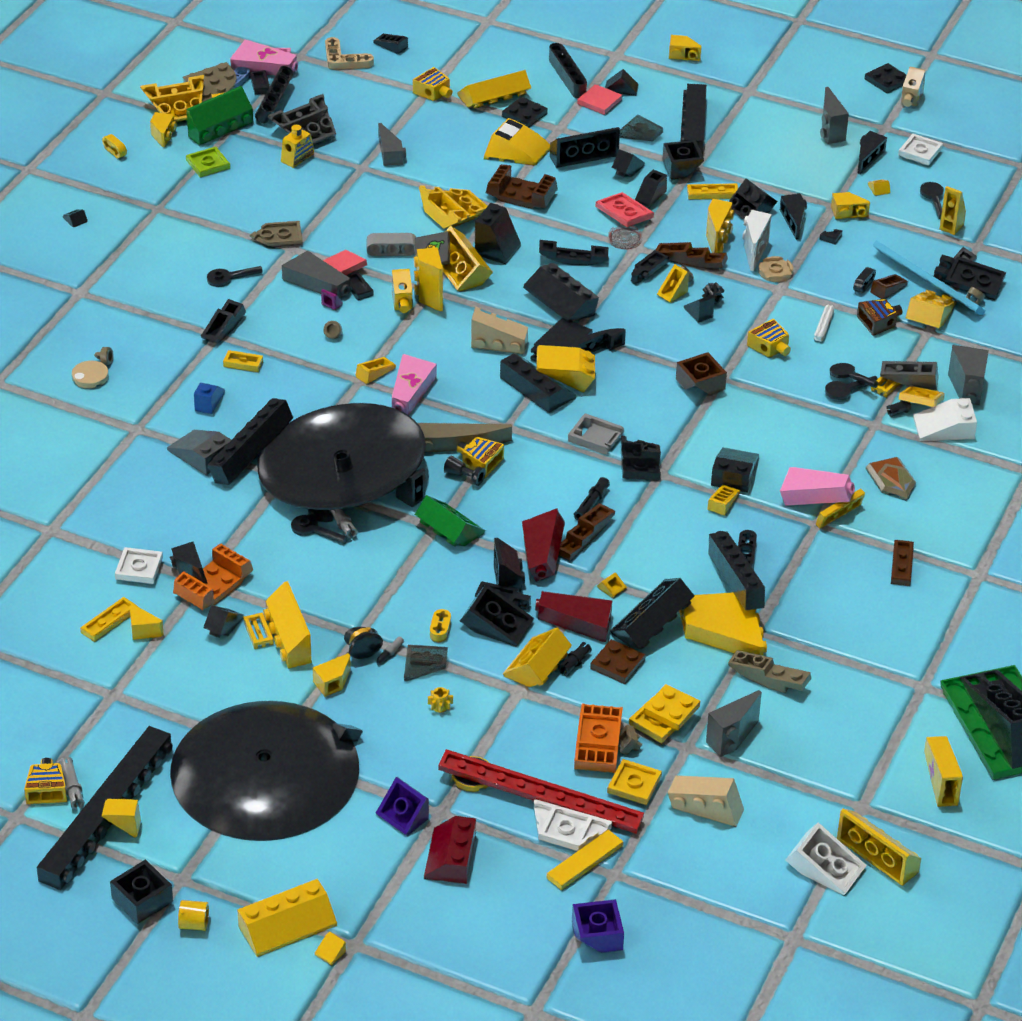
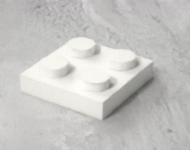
(920, 149)
(138, 565)

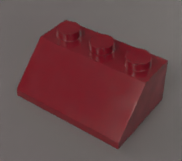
(451, 850)

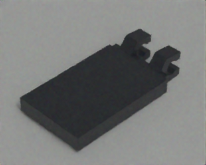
(967, 273)
(562, 335)

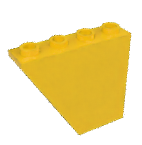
(723, 624)

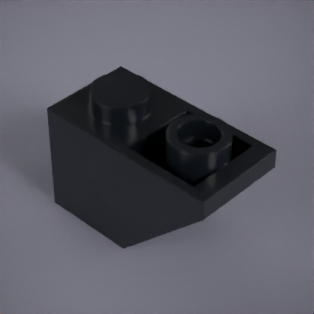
(652, 188)

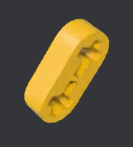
(114, 146)
(439, 625)

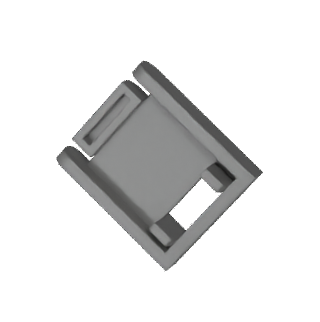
(600, 434)

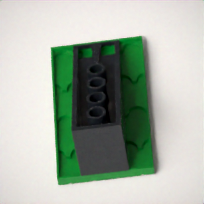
(991, 714)

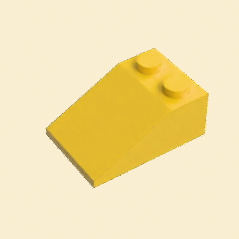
(567, 364)

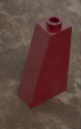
(543, 542)
(576, 613)

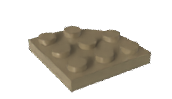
(216, 80)

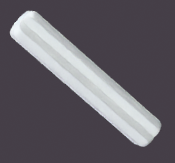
(824, 323)

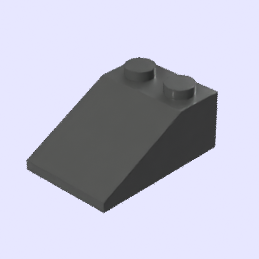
(833, 119)
(199, 448)
(732, 723)

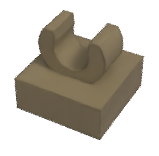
(628, 740)

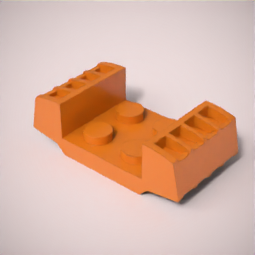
(222, 575)
(598, 738)

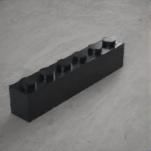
(694, 114)
(250, 441)
(736, 570)

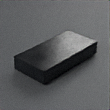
(259, 82)
(359, 286)

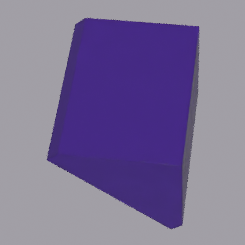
(404, 807)

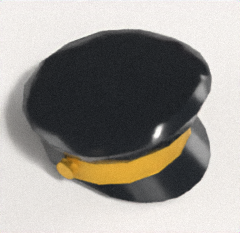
(363, 642)

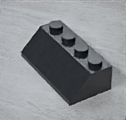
(585, 147)
(562, 293)
(533, 384)
(653, 613)

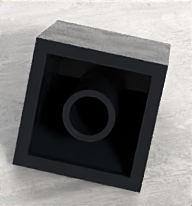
(496, 234)

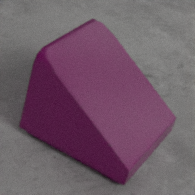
(330, 300)

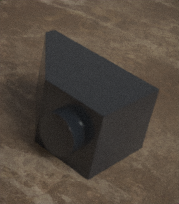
(627, 164)
(413, 489)
(222, 621)

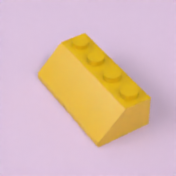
(495, 89)
(466, 265)
(288, 627)
(877, 847)
(286, 917)

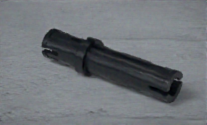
(595, 494)

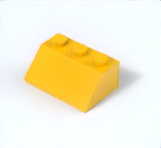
(429, 278)
(538, 658)

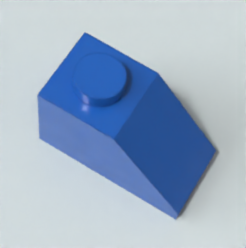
(207, 397)

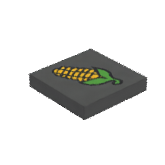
(439, 240)

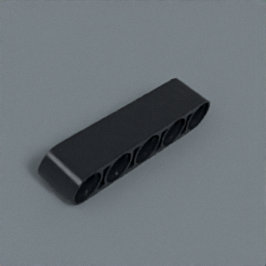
(567, 70)
(274, 94)

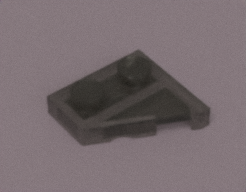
(641, 129)
(424, 660)

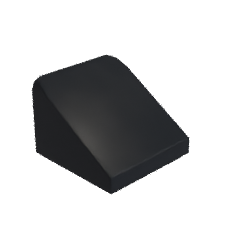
(76, 217)
(347, 732)

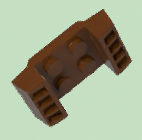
(520, 191)

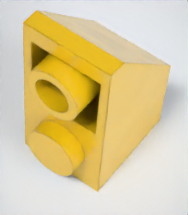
(684, 48)
(162, 127)
(849, 206)
(332, 675)

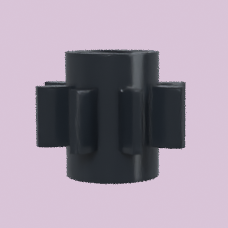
(713, 288)

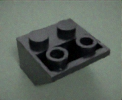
(749, 198)

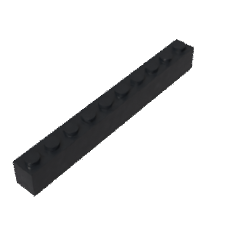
(89, 825)

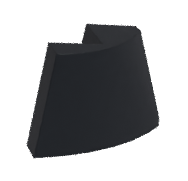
(640, 459)

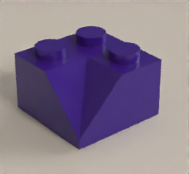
(598, 925)

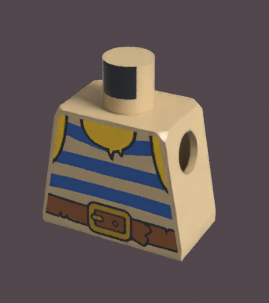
(912, 94)

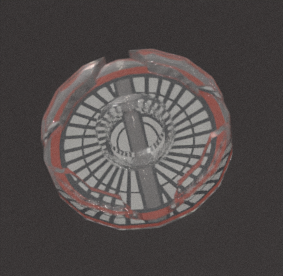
(625, 237)

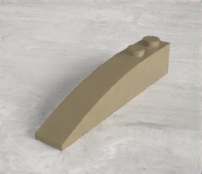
(447, 436)

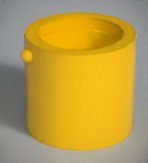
(193, 915)

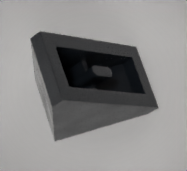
(622, 83)
(701, 309)

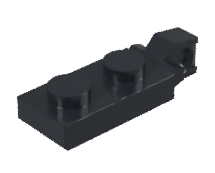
(648, 266)
(512, 594)

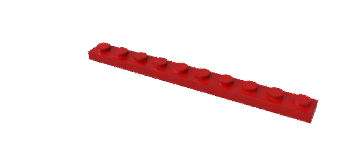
(535, 788)

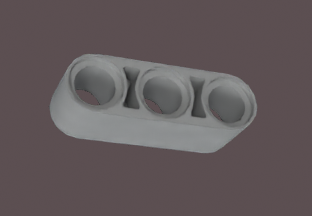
(391, 244)

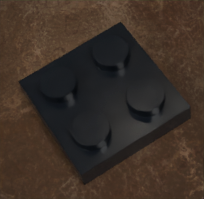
(886, 78)
(525, 111)

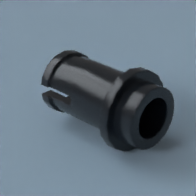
(899, 407)

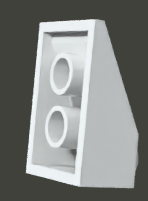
(756, 236)
(947, 421)
(826, 860)

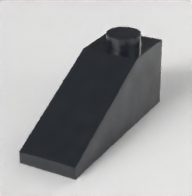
(871, 148)
(793, 211)
(187, 560)

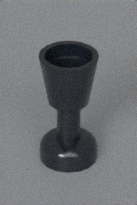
(457, 467)

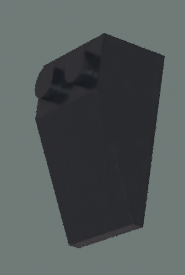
(734, 469)
(496, 617)

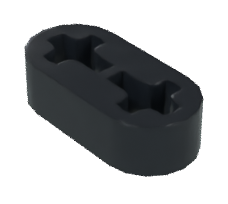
(864, 280)

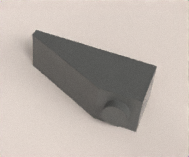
(390, 146)
(911, 373)

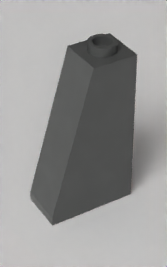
(315, 275)

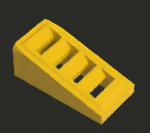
(373, 369)
(722, 499)

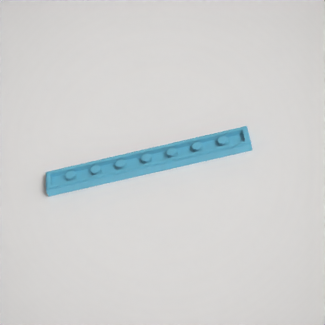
(929, 278)

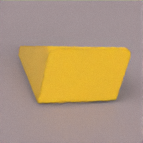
(879, 187)
(612, 585)
(331, 948)

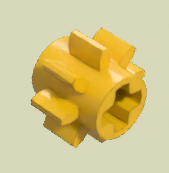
(440, 699)

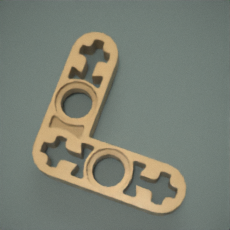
(342, 61)

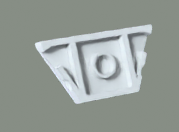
(567, 826)

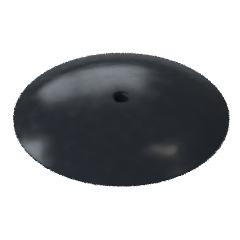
(341, 456)
(264, 771)

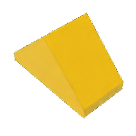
(675, 284)
(145, 624)
(123, 814)

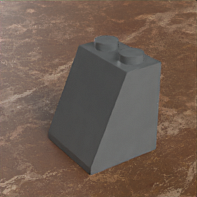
(968, 371)

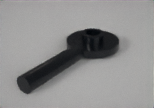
(933, 191)
(222, 277)
(846, 370)
(840, 390)
(308, 524)

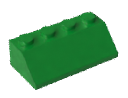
(219, 116)

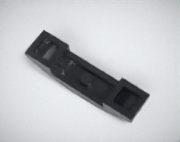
(573, 256)
(606, 338)

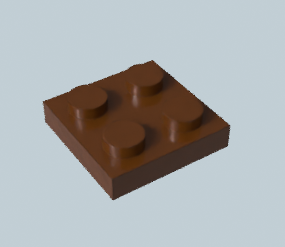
(617, 661)

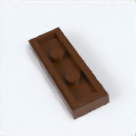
(902, 562)

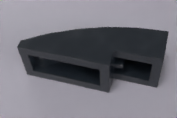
(224, 321)

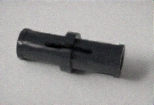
(575, 658)

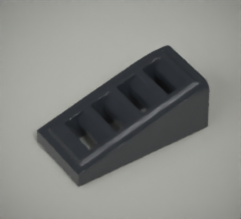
(392, 42)

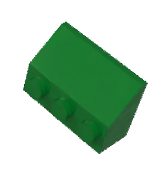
(448, 522)

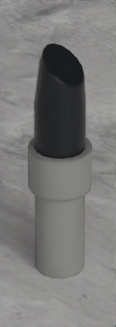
(389, 650)

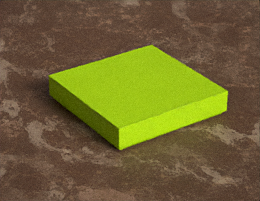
(207, 161)

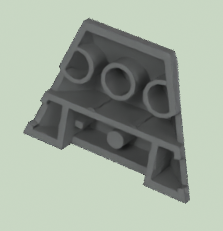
(311, 117)

